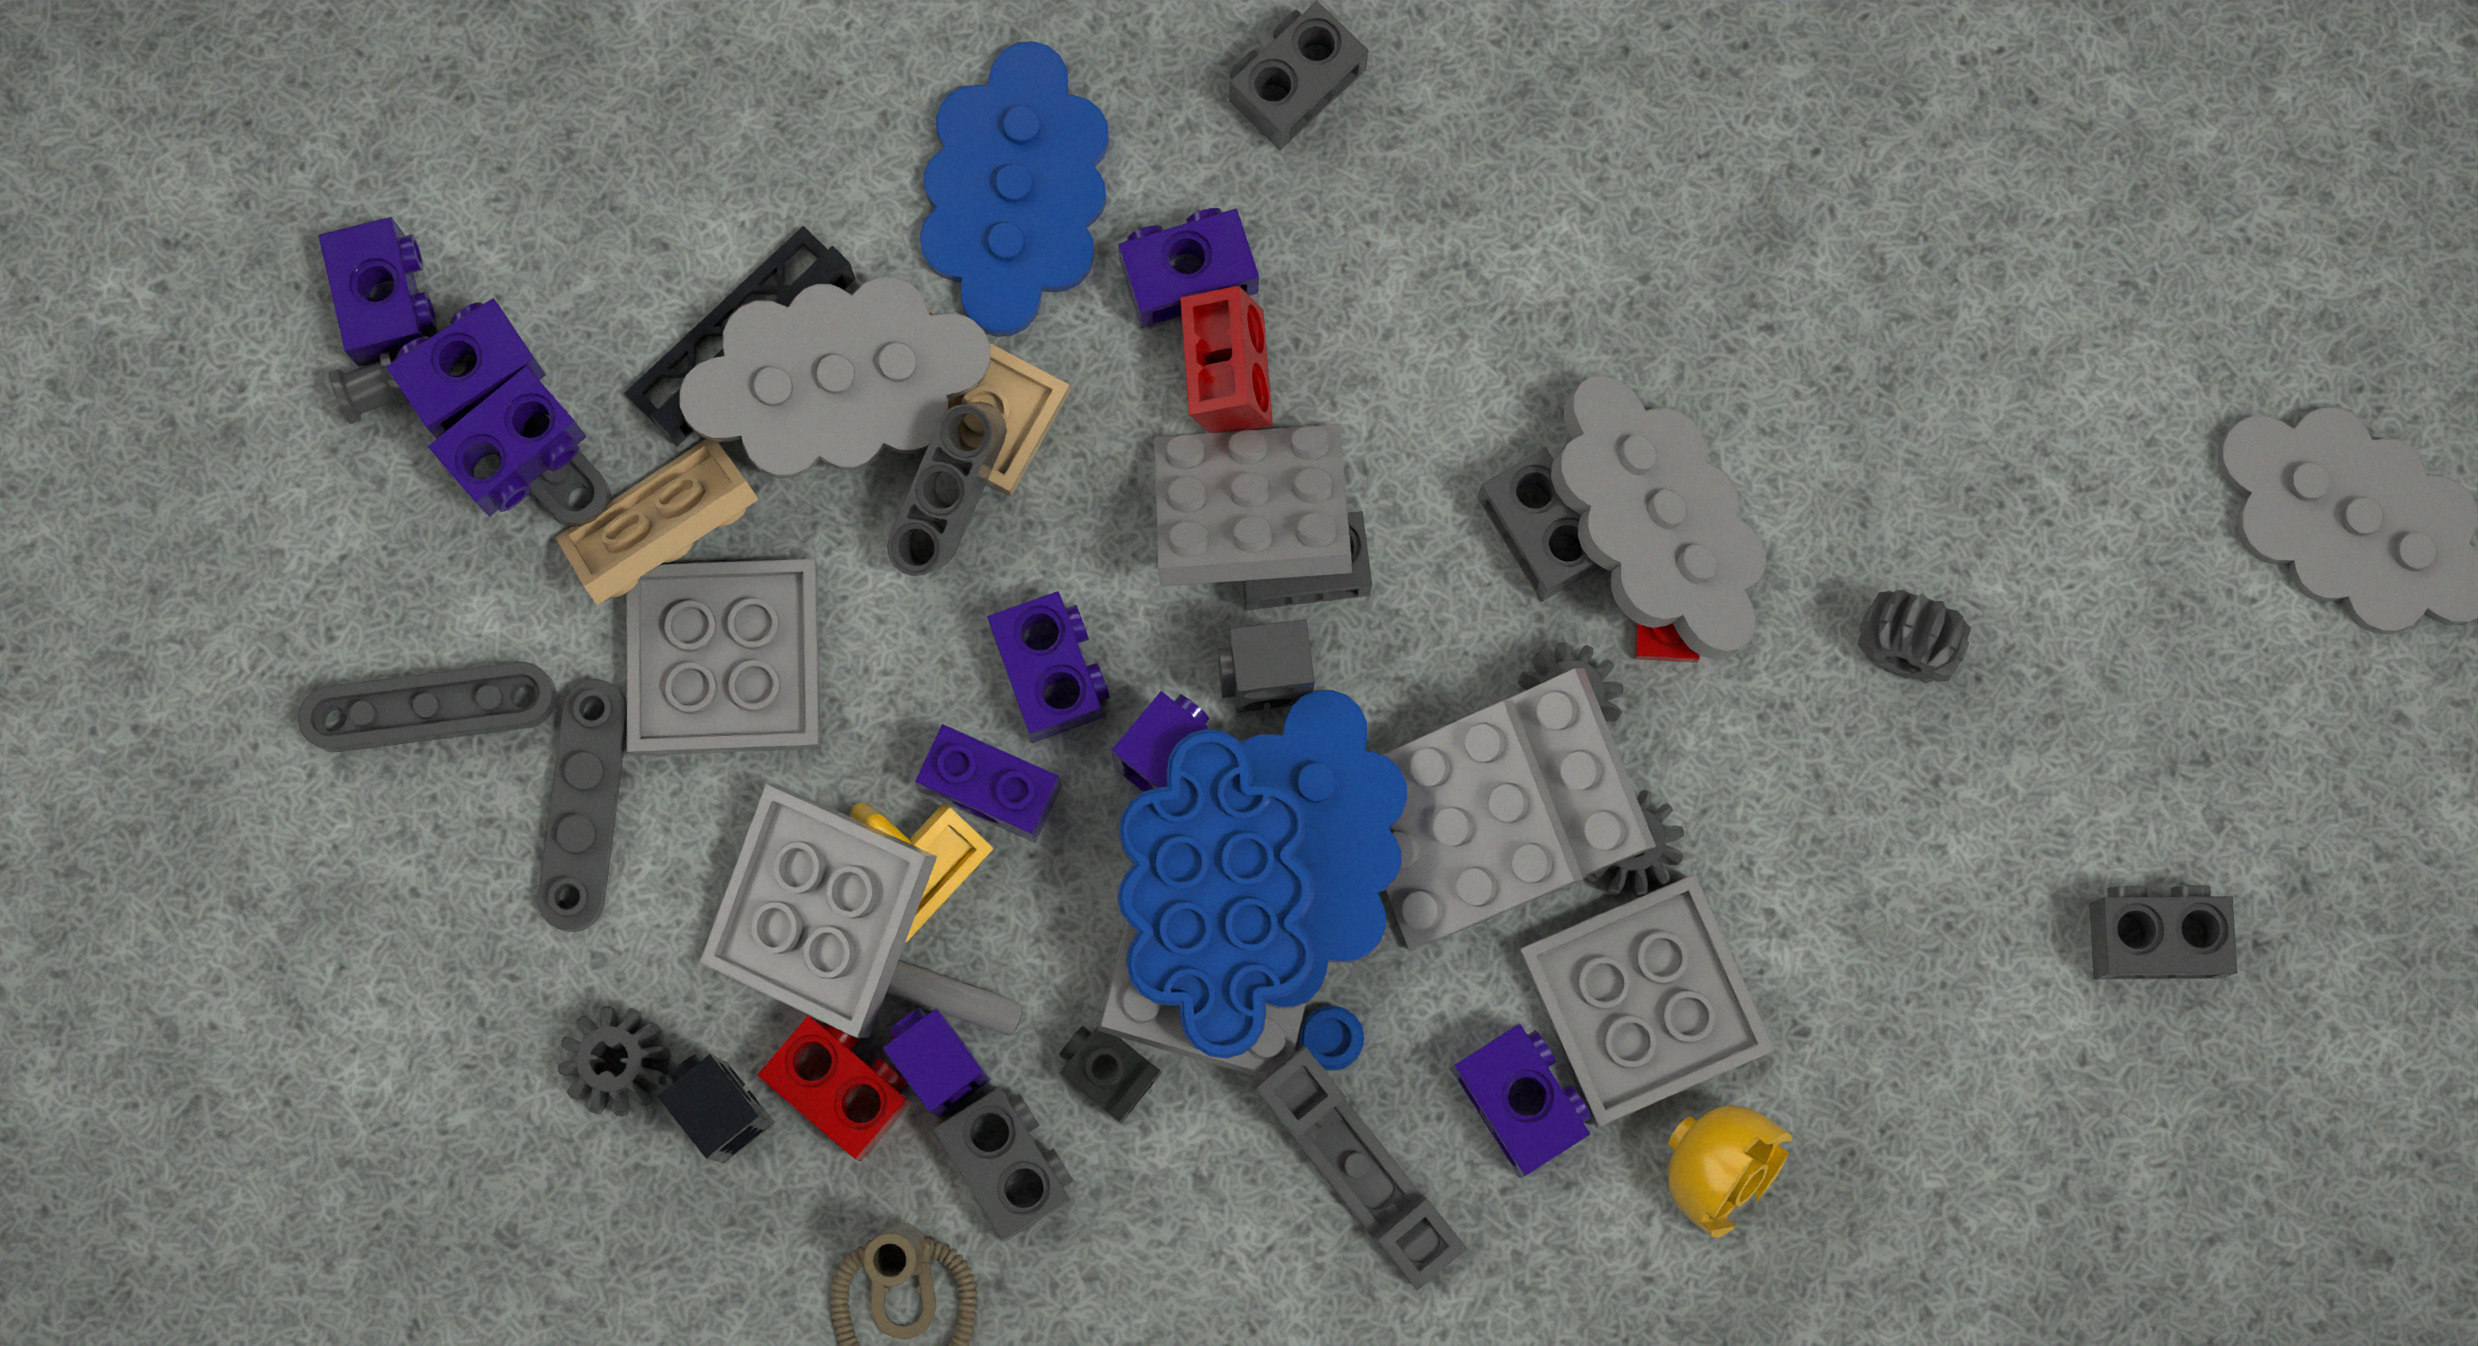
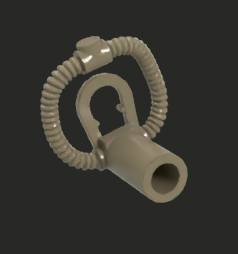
(889, 1262)

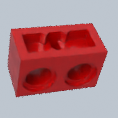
(1226, 361)
(826, 1099)

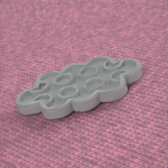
(834, 376)
(1659, 517)
(2354, 519)

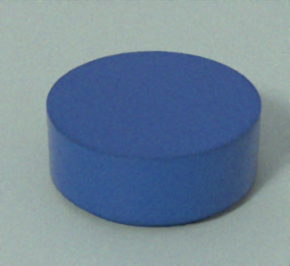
(1332, 1037)

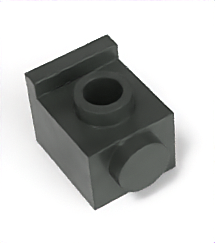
(1125, 1089)

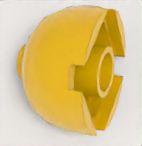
(1723, 1163)

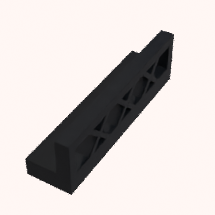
(829, 268)

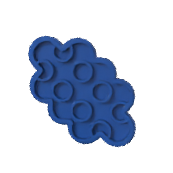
(1015, 188)
(1348, 810)
(1216, 893)

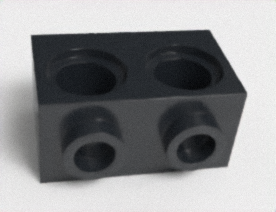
(714, 1107)

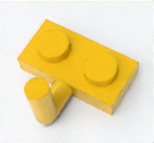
(949, 838)

